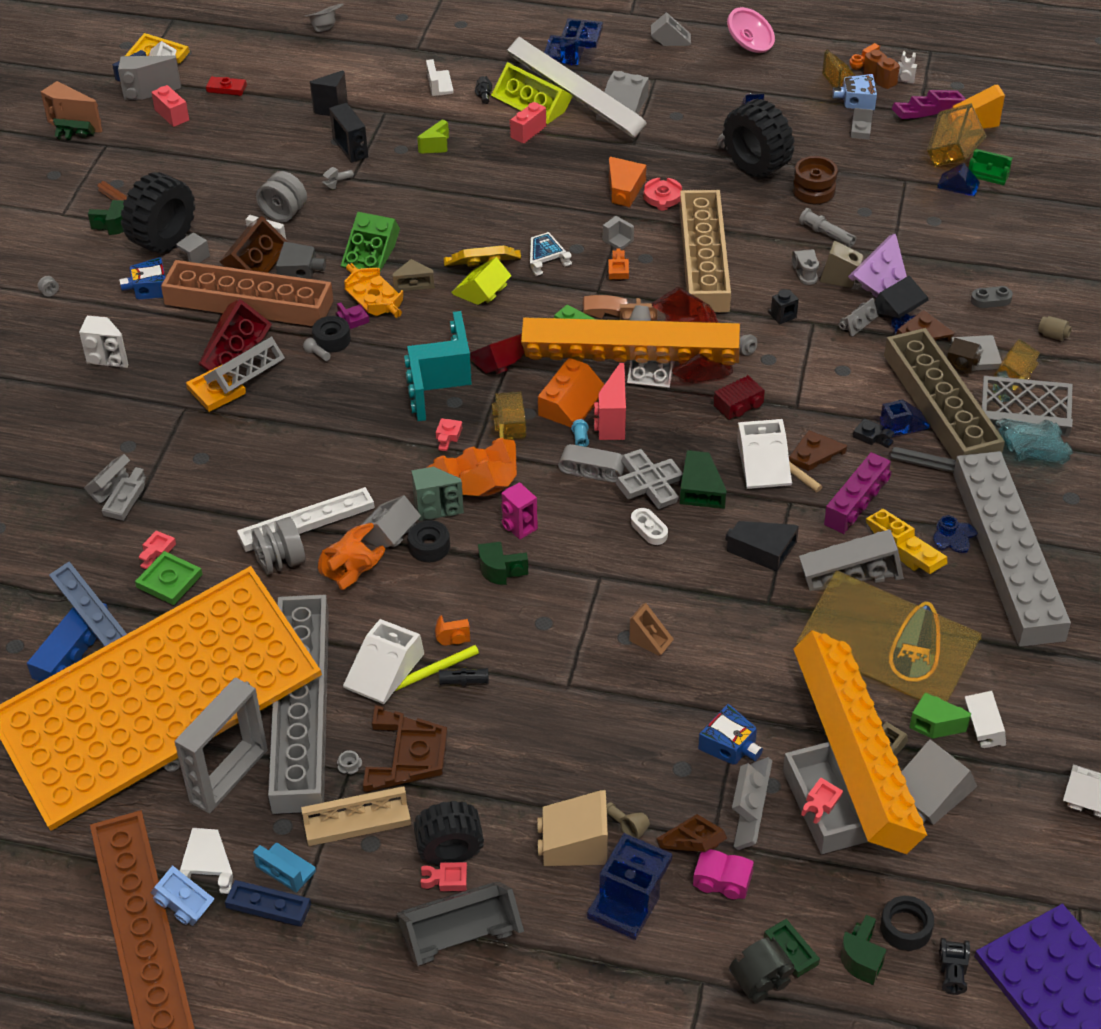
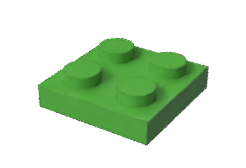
(168, 578)

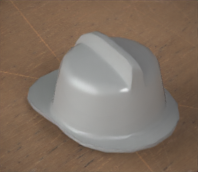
(324, 19)

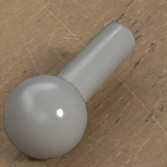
(311, 347)

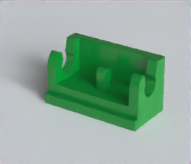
(990, 166)

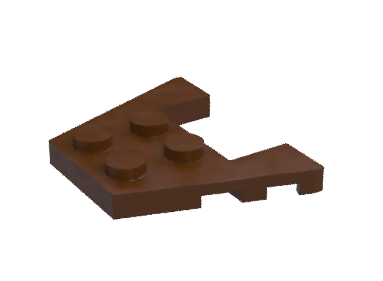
(417, 752)

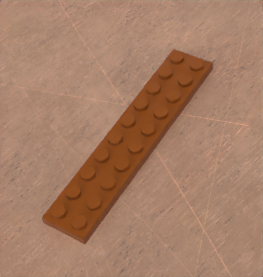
(140, 925)

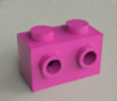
(519, 511)

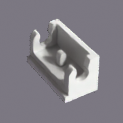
(986, 719)

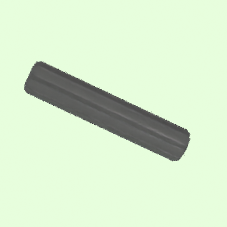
(923, 459)

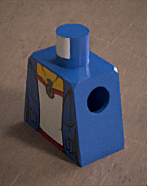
(145, 279)
(730, 737)

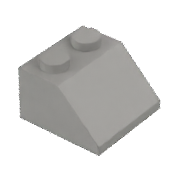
(391, 522)

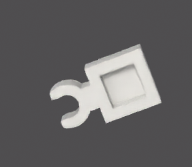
(907, 69)

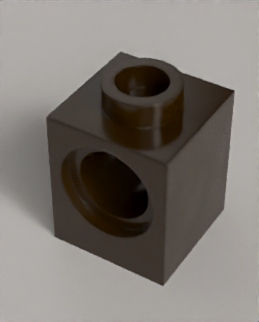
(964, 355)

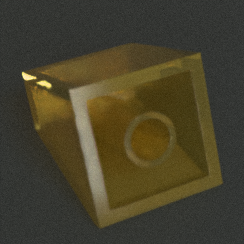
(955, 135)

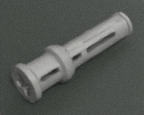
(820, 224)

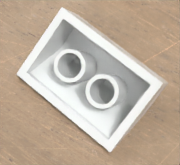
(1084, 790)

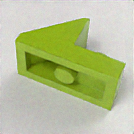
(434, 139)

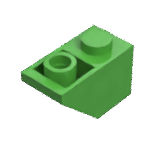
(938, 718)

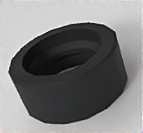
(902, 940)

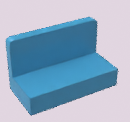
(283, 866)

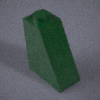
(702, 482)

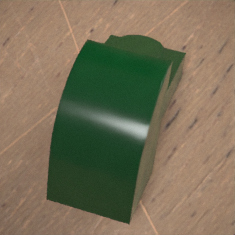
(107, 219)
(497, 567)
(861, 956)

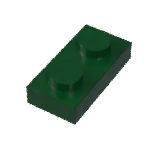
(794, 946)

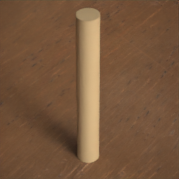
(805, 478)

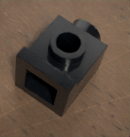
(783, 301)

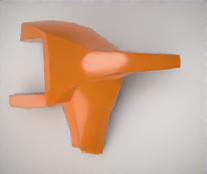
(349, 557)

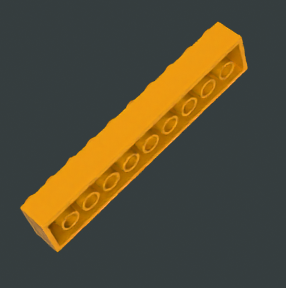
(630, 340)
(859, 743)

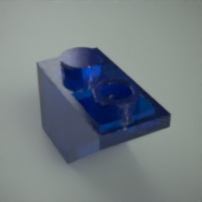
(902, 418)

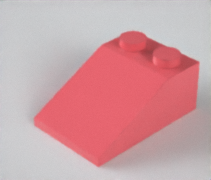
(612, 407)

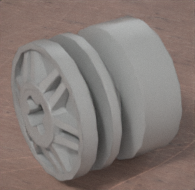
(282, 544)

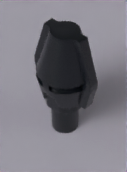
(483, 88)

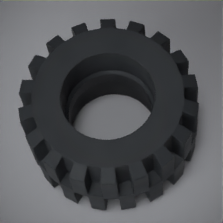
(448, 833)

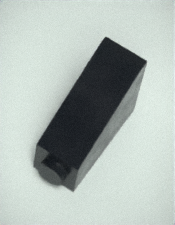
(762, 542)

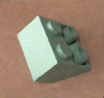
(436, 493)

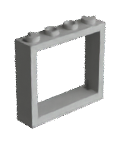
(210, 790)

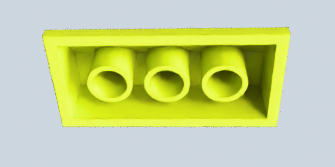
(522, 88)

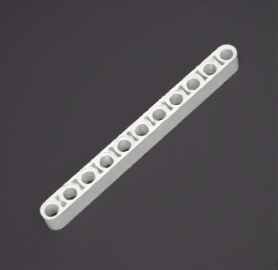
(582, 90)

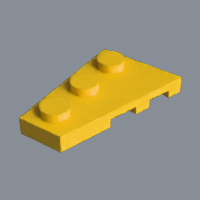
(148, 41)

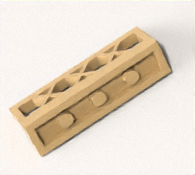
(356, 818)

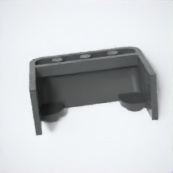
(459, 919)

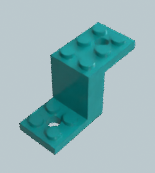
(438, 365)

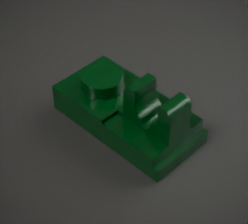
(80, 128)

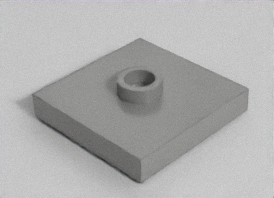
(989, 353)

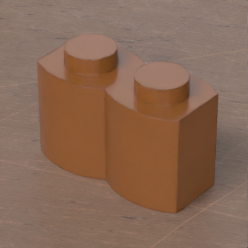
(884, 69)

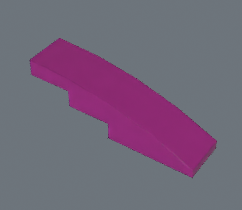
(928, 105)

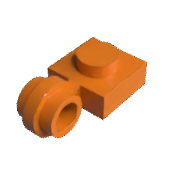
(857, 60)
(618, 265)

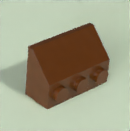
(256, 248)

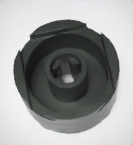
(762, 969)

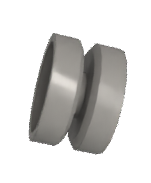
(281, 196)

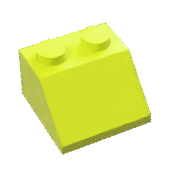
(483, 282)

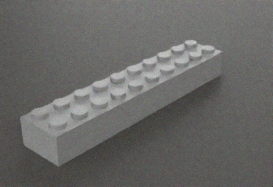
(1011, 550)
(300, 717)

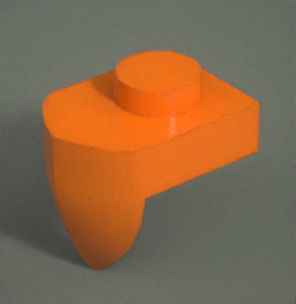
(452, 632)

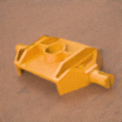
(365, 284)

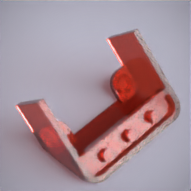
(684, 307)

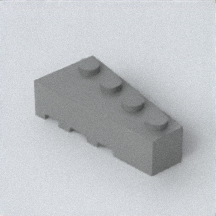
(861, 558)

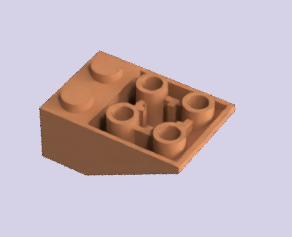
(69, 104)

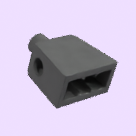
(299, 261)

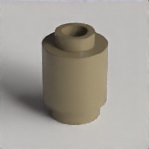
(1054, 328)

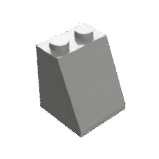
(937, 782)

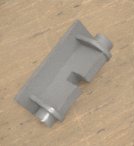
(859, 318)

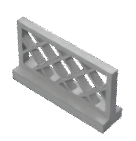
(1064, 423)

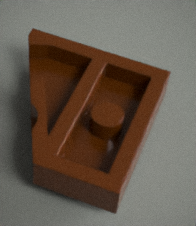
(933, 326)
(815, 450)
(693, 835)

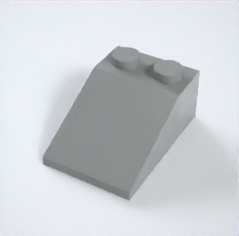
(147, 73)
(628, 90)

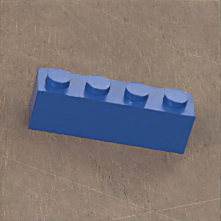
(62, 647)

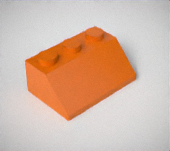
(570, 393)

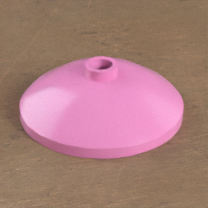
(750, 30)

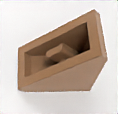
(648, 631)

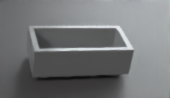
(842, 825)

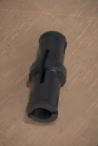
(463, 676)

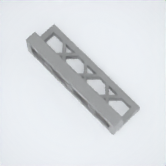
(241, 360)

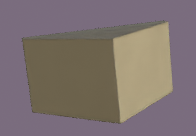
(413, 277)

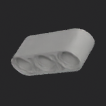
(591, 463)

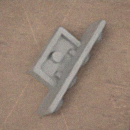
(750, 800)

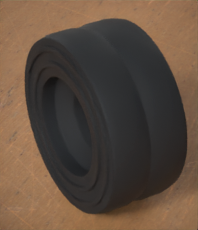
(329, 325)
(429, 530)

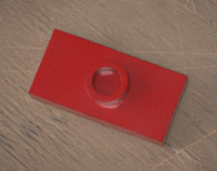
(226, 85)

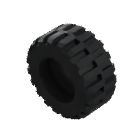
(758, 138)
(158, 212)

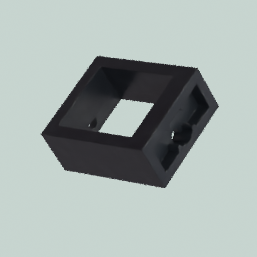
(349, 132)

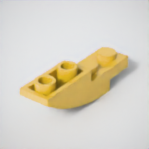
(911, 550)

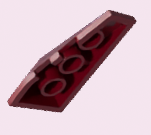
(235, 333)
(498, 355)

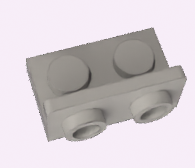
(107, 479)

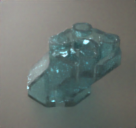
(1034, 440)

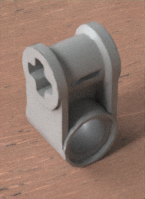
(806, 265)

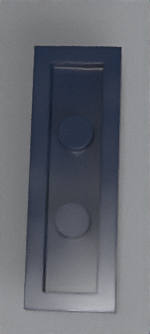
(268, 903)

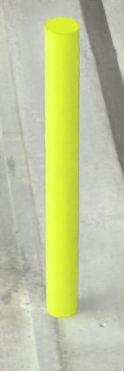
(435, 667)

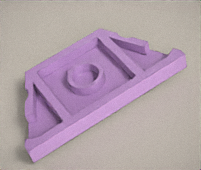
(881, 267)

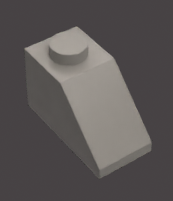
(670, 32)

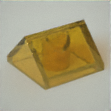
(835, 69)

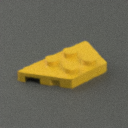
(475, 256)

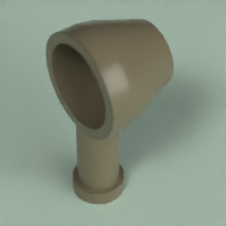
(631, 824)

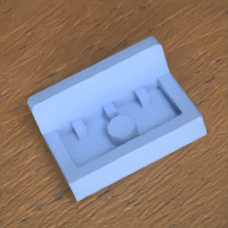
(181, 896)

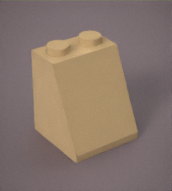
(574, 831)

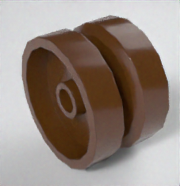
(815, 179)

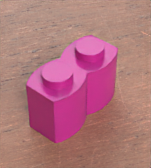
(723, 874)

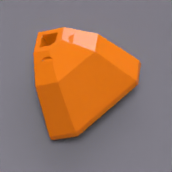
(482, 470)

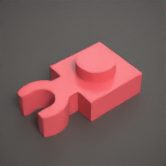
(821, 798)
(449, 876)

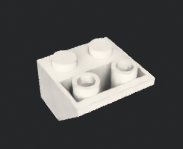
(102, 342)

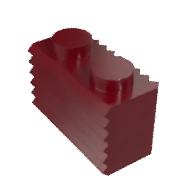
(739, 397)

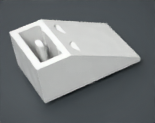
(650, 373)
(764, 453)
(384, 661)

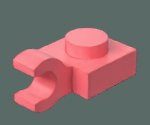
(448, 431)
(154, 547)

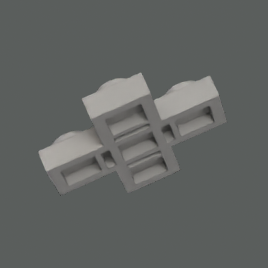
(649, 478)

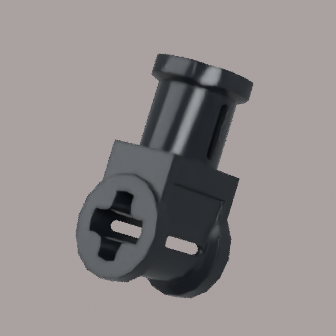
(954, 963)

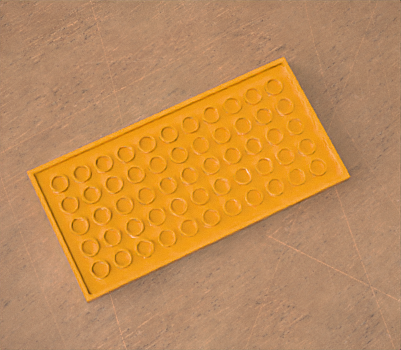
(128, 702)

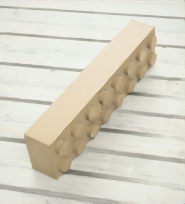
(705, 248)

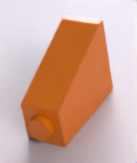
(625, 180)

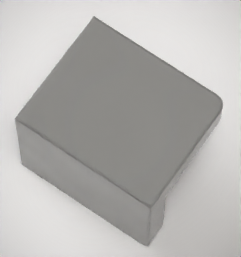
(618, 233)
(195, 247)

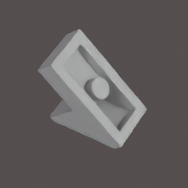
(861, 123)

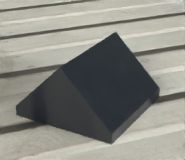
(328, 92)
(900, 298)

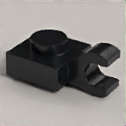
(872, 432)

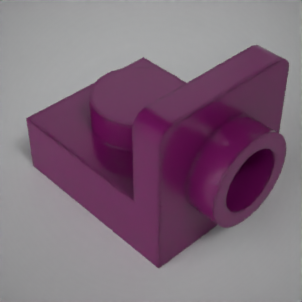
(354, 316)

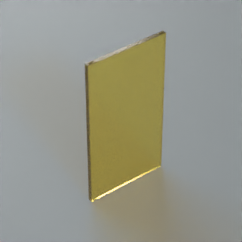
(894, 637)

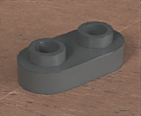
(991, 297)

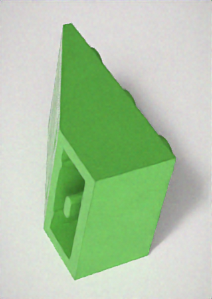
(370, 241)

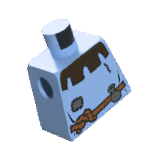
(857, 92)

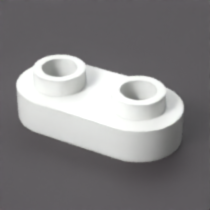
(652, 529)

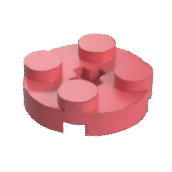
(662, 193)

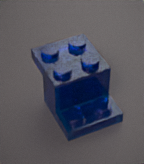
(574, 38)
(629, 886)

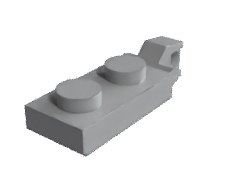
(125, 495)

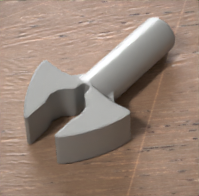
(333, 176)

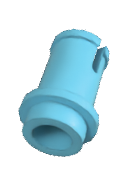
(580, 430)

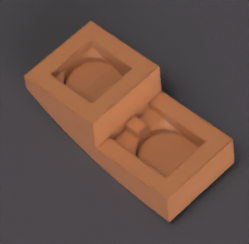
(600, 304)

